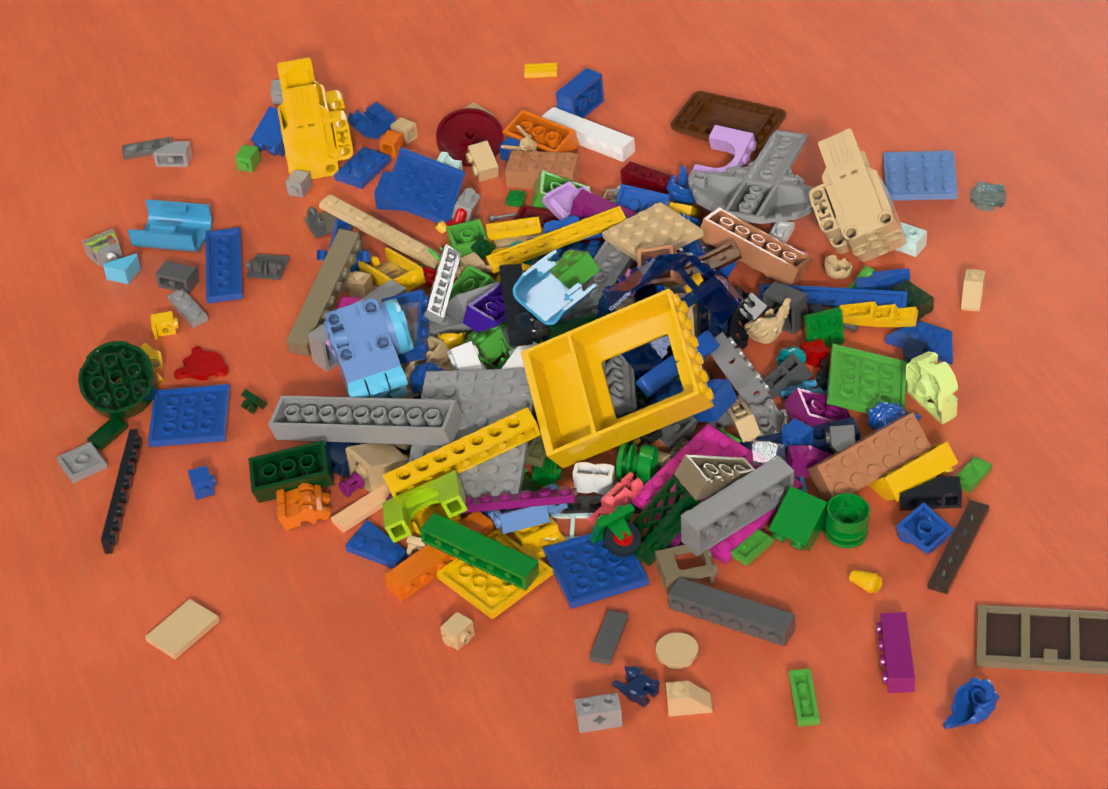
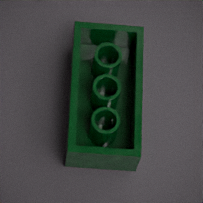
(289, 469)

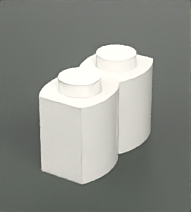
(594, 478)

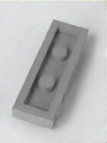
(187, 308)

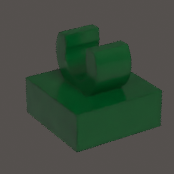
(252, 401)

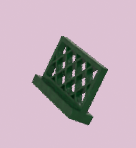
(668, 525)

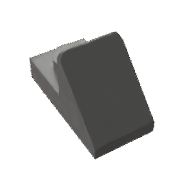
(677, 431)

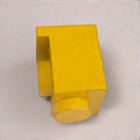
(163, 324)

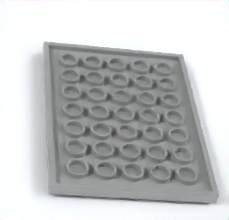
(483, 399)

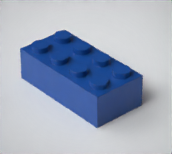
(723, 398)

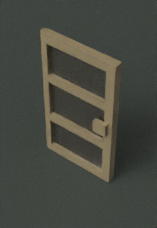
(1042, 639)

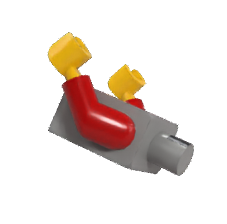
(465, 209)

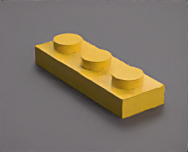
(513, 228)

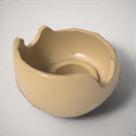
(837, 268)

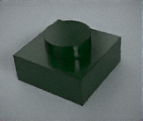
(483, 246)

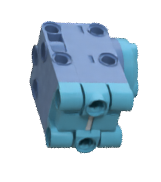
(366, 347)

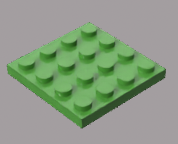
(864, 379)

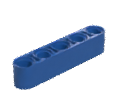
(668, 371)

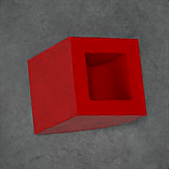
(814, 352)

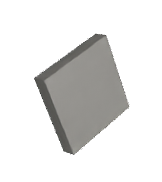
(81, 462)

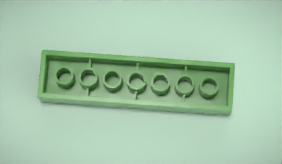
(570, 269)

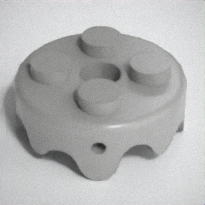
(769, 416)

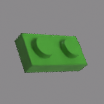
(973, 474)

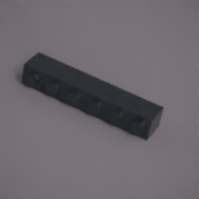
(518, 319)

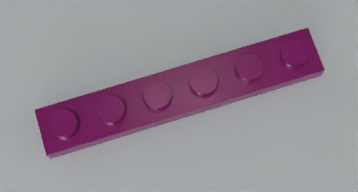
(522, 499)

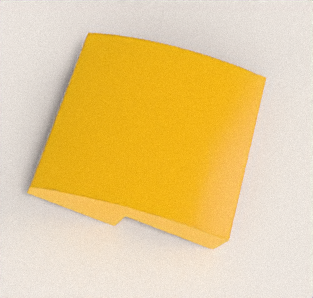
(533, 537)

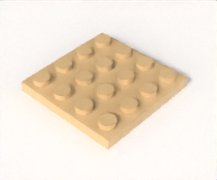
(652, 228)

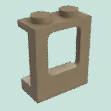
(670, 572)

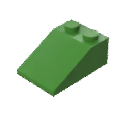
(547, 182)
(469, 280)

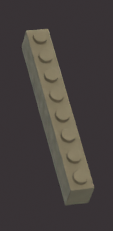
(324, 289)

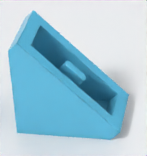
(122, 269)

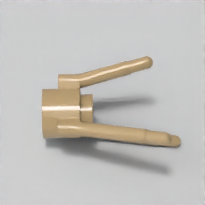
(526, 143)

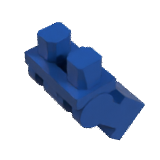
(373, 121)

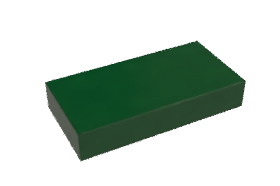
(107, 433)

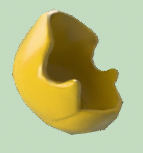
(452, 340)

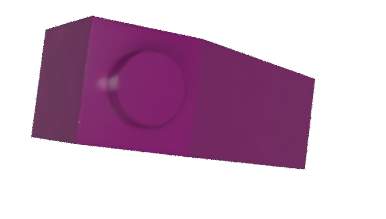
(803, 457)

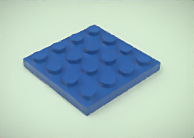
(423, 186)
(189, 415)
(591, 572)

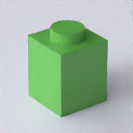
(247, 158)

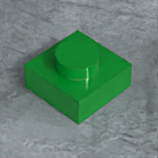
(516, 198)

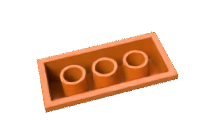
(547, 134)

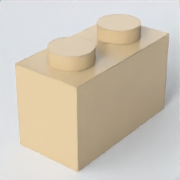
(482, 161)

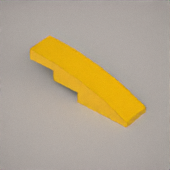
(878, 316)

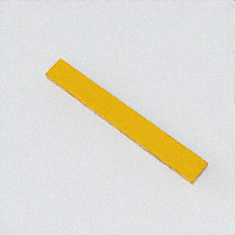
(556, 239)

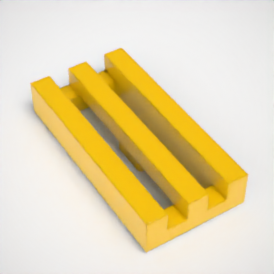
(540, 70)

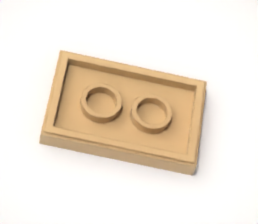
(182, 629)

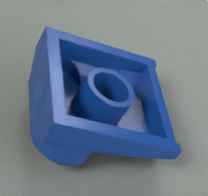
(924, 529)

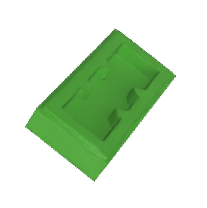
(752, 547)

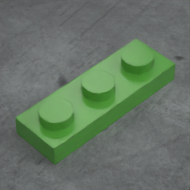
(804, 697)

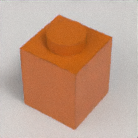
(391, 143)

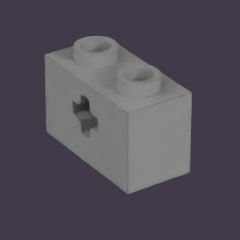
(598, 712)

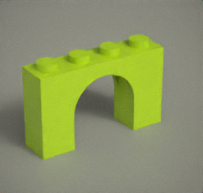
(402, 508)

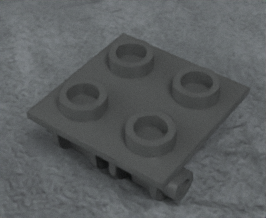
(320, 223)
(267, 266)

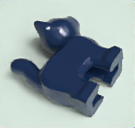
(639, 685)

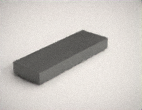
(144, 148)
(609, 637)

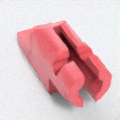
(618, 496)

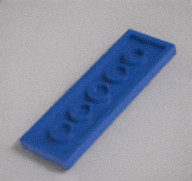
(224, 265)

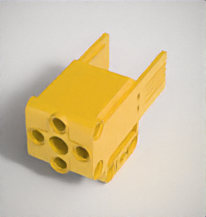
(305, 122)

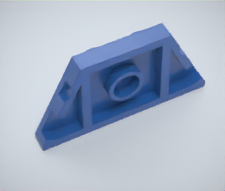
(937, 339)

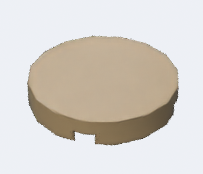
(677, 650)

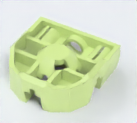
(933, 381)

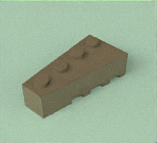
(708, 474)

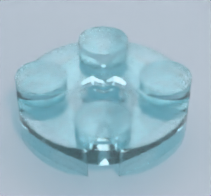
(995, 193)

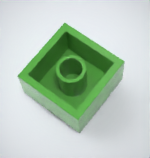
(464, 235)

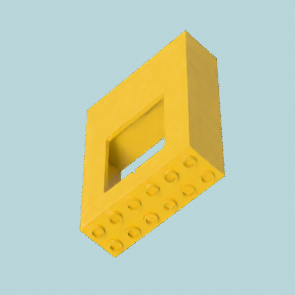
(573, 390)

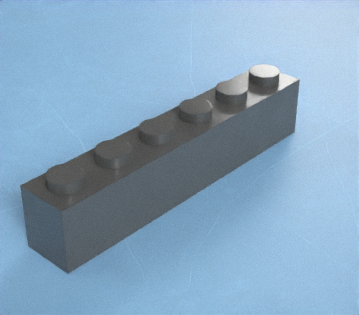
(732, 611)

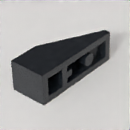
(936, 494)

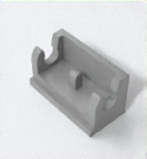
(753, 306)

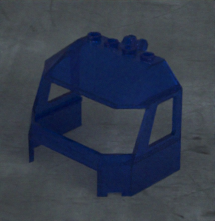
(715, 294)

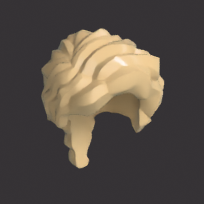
(770, 326)

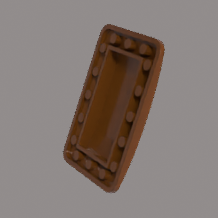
(708, 109)

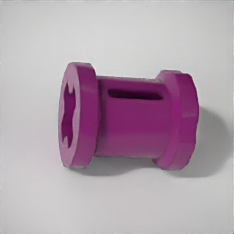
(345, 486)

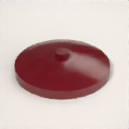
(467, 128)

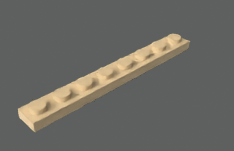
(379, 230)

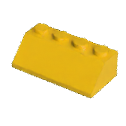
(915, 472)

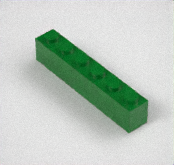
(480, 551)

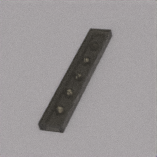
(958, 547)

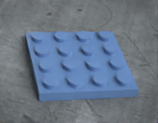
(920, 175)

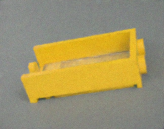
(396, 268)

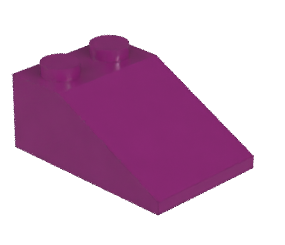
(812, 408)

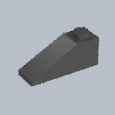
(788, 373)

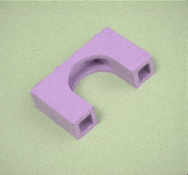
(733, 141)

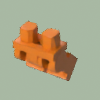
(301, 505)

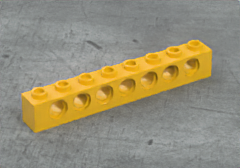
(464, 452)

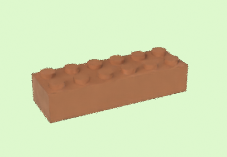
(757, 247)
(870, 457)

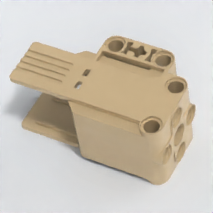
(859, 202)

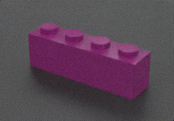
(589, 204)
(897, 652)

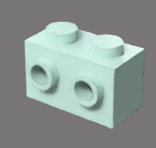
(915, 240)

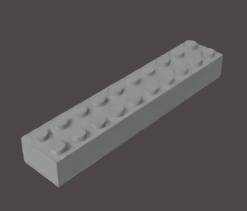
(366, 420)

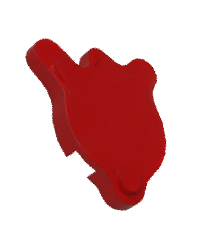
(202, 365)

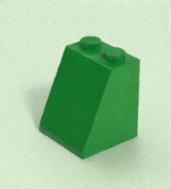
(799, 519)

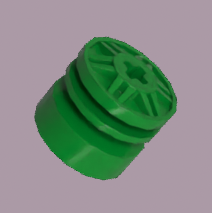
(641, 464)
(847, 520)

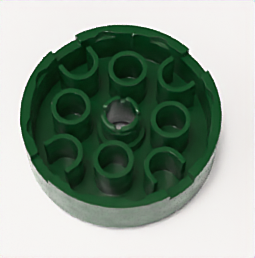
(134, 389)

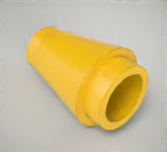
(866, 580)

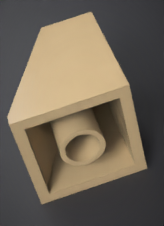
(374, 461)

